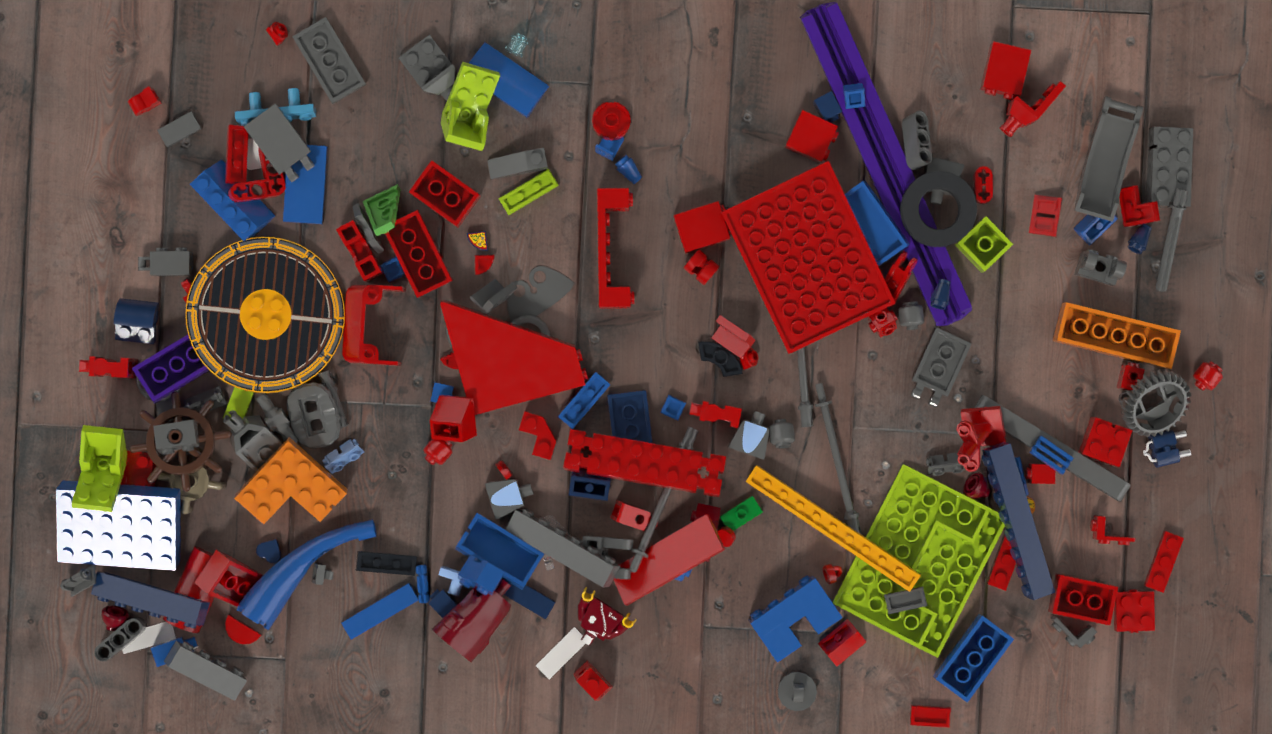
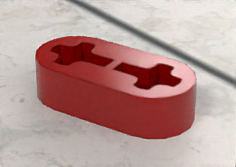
(988, 184)

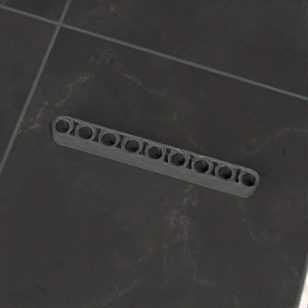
(1079, 466)

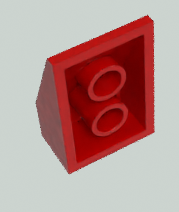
(227, 578)

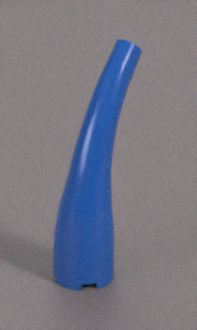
(275, 587)

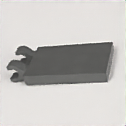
(279, 141)
(940, 365)

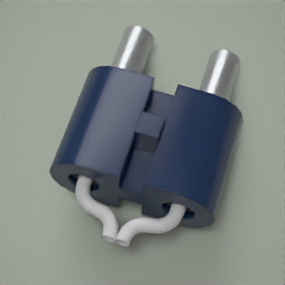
(1164, 448)

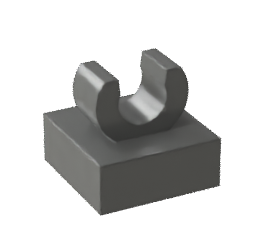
(319, 574)

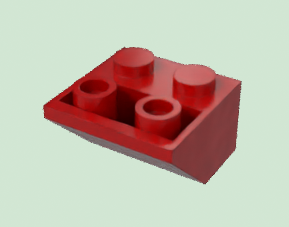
(453, 419)

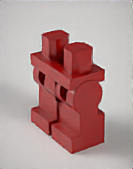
(108, 367)
(712, 413)

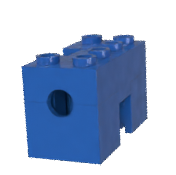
(805, 600)

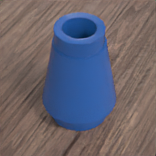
(628, 169)

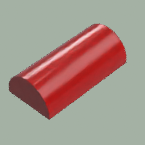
(187, 586)

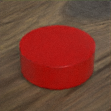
(727, 536)

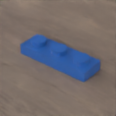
(584, 400)

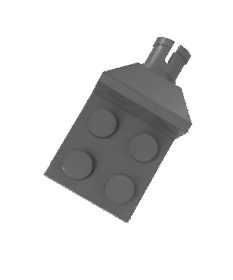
(430, 68)
(251, 439)

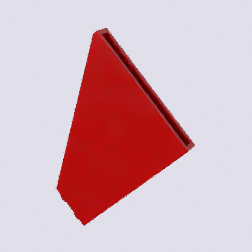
(508, 362)

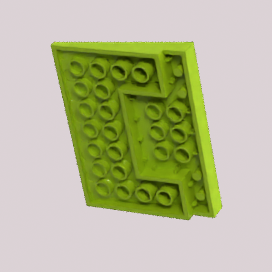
(937, 536)

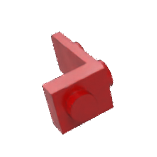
(1097, 525)

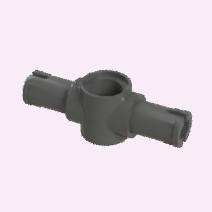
(276, 418)

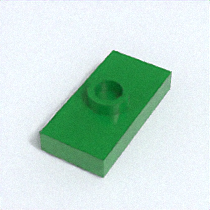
(741, 513)

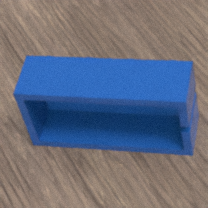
(500, 549)

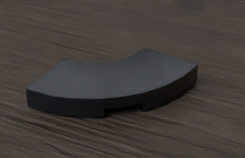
(722, 357)

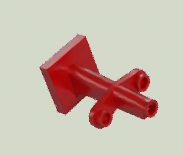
(979, 428)

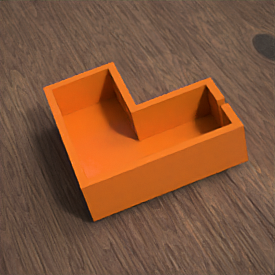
(291, 474)

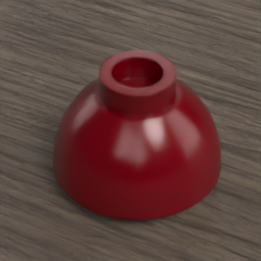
(976, 486)
(114, 617)

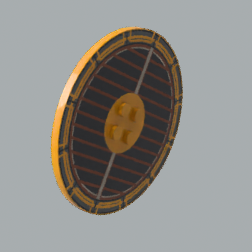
(265, 315)

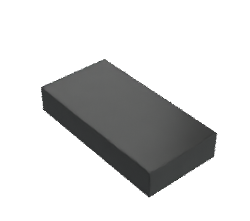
(179, 129)
(905, 600)

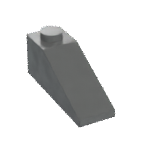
(518, 163)

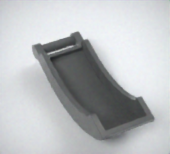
(1107, 160)

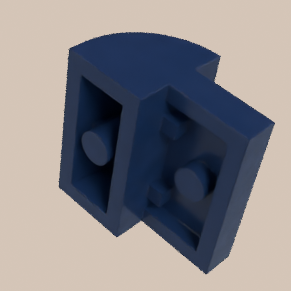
(136, 320)
(589, 486)

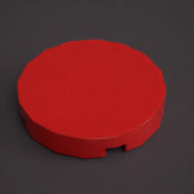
(611, 120)

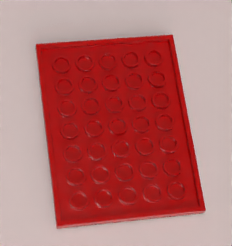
(808, 257)

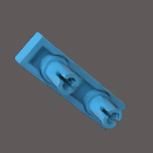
(293, 111)

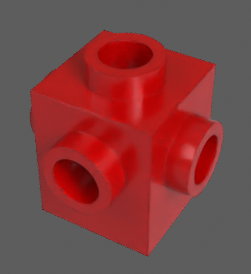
(883, 322)

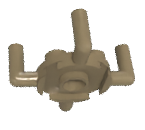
(198, 490)

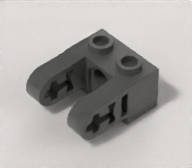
(1112, 267)
(603, 543)

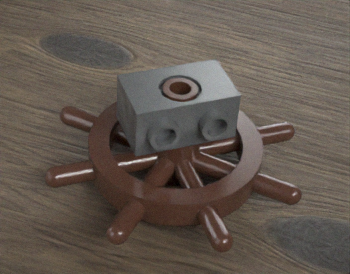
(179, 438)

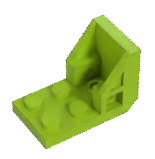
(465, 112)
(102, 468)

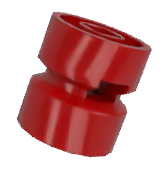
(701, 267)

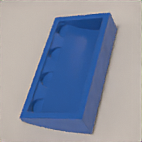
(516, 85)
(875, 222)

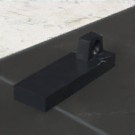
(386, 563)

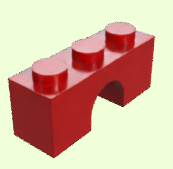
(359, 250)

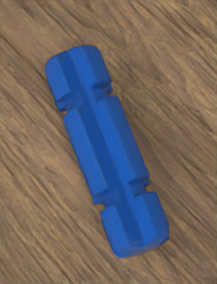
(422, 583)

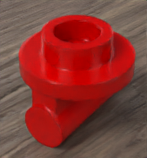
(277, 32)
(750, 359)

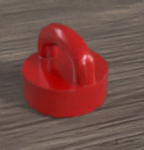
(829, 573)

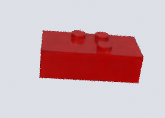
(418, 254)

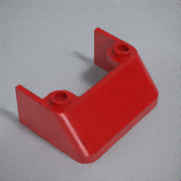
(353, 336)

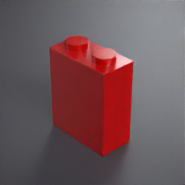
(1005, 70)
(702, 227)

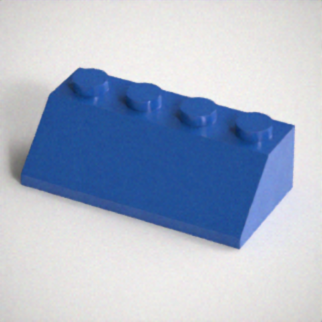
(244, 217)

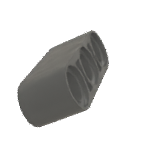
(917, 140)
(111, 641)

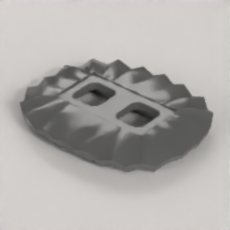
(301, 419)

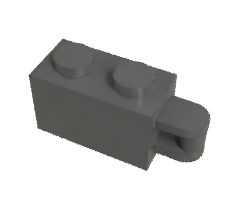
(168, 262)

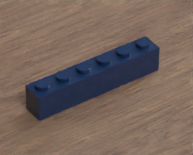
(150, 598)

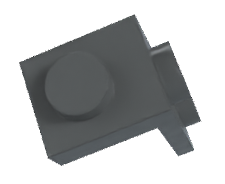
(1085, 636)

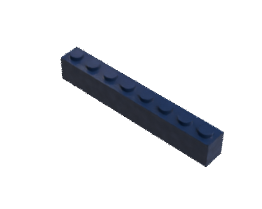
(1018, 521)

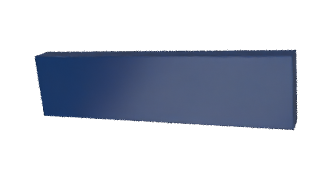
(380, 611)

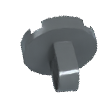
(797, 691)

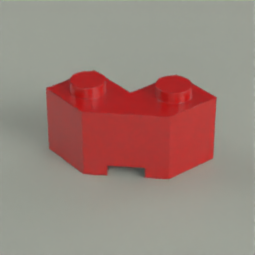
(545, 440)

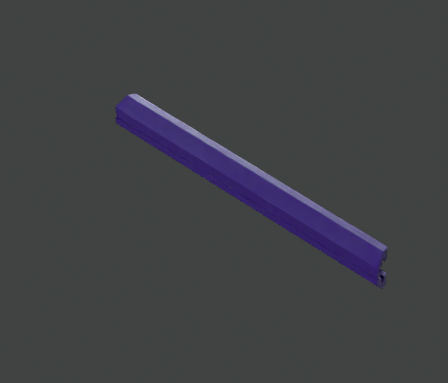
(881, 152)

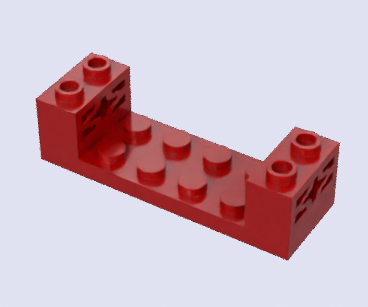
(609, 201)

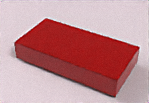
(930, 716)

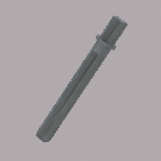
(1171, 239)

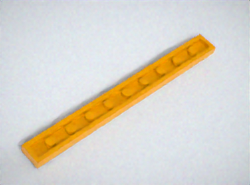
(833, 528)

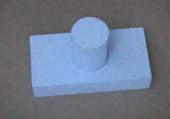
(455, 586)

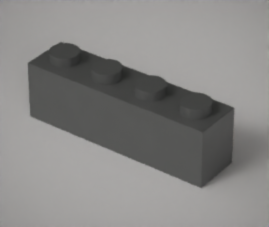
(205, 670)

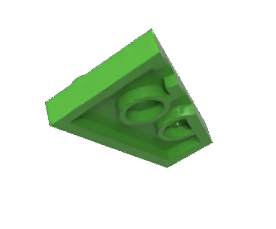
(383, 209)

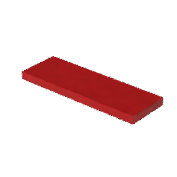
(670, 559)

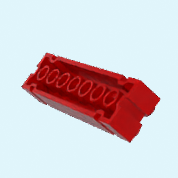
(644, 463)

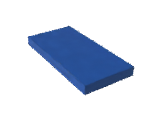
(306, 194)

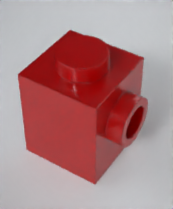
(1129, 376)

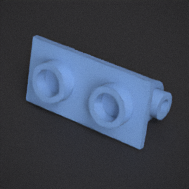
(350, 452)

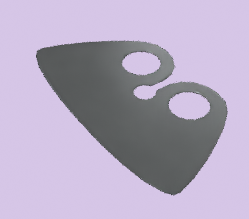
(547, 294)

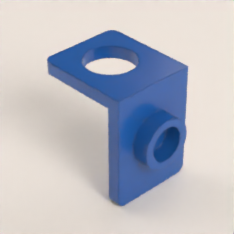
(609, 148)

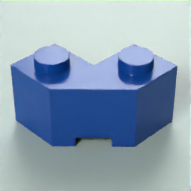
(480, 574)

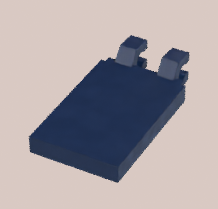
(630, 416)

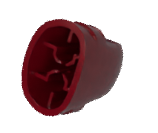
(474, 621)

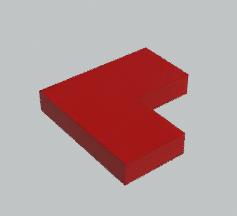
(1133, 211)

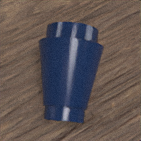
(1139, 240)
(941, 294)

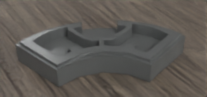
(366, 226)

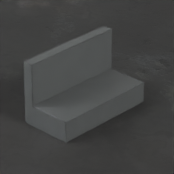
(492, 295)

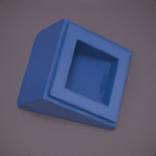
(854, 95)

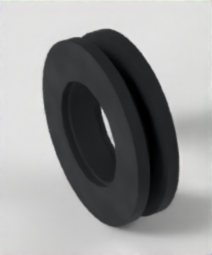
(966, 209)

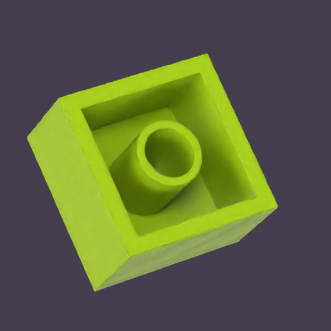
(984, 244)

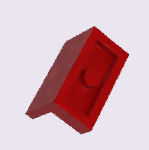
(732, 337)
(842, 642)

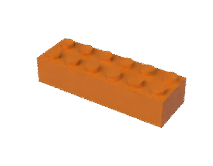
(1116, 335)

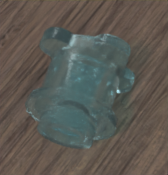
(517, 45)

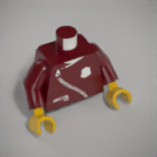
(600, 619)

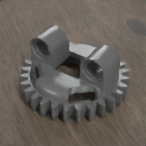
(1158, 416)

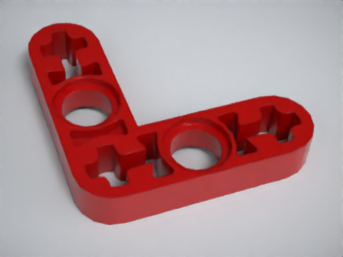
(267, 191)

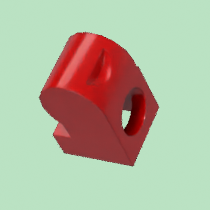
(144, 101)

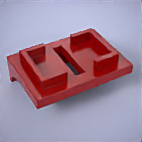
(1044, 225)

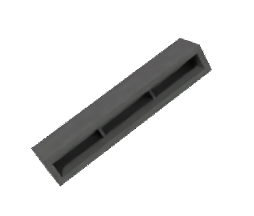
(563, 548)

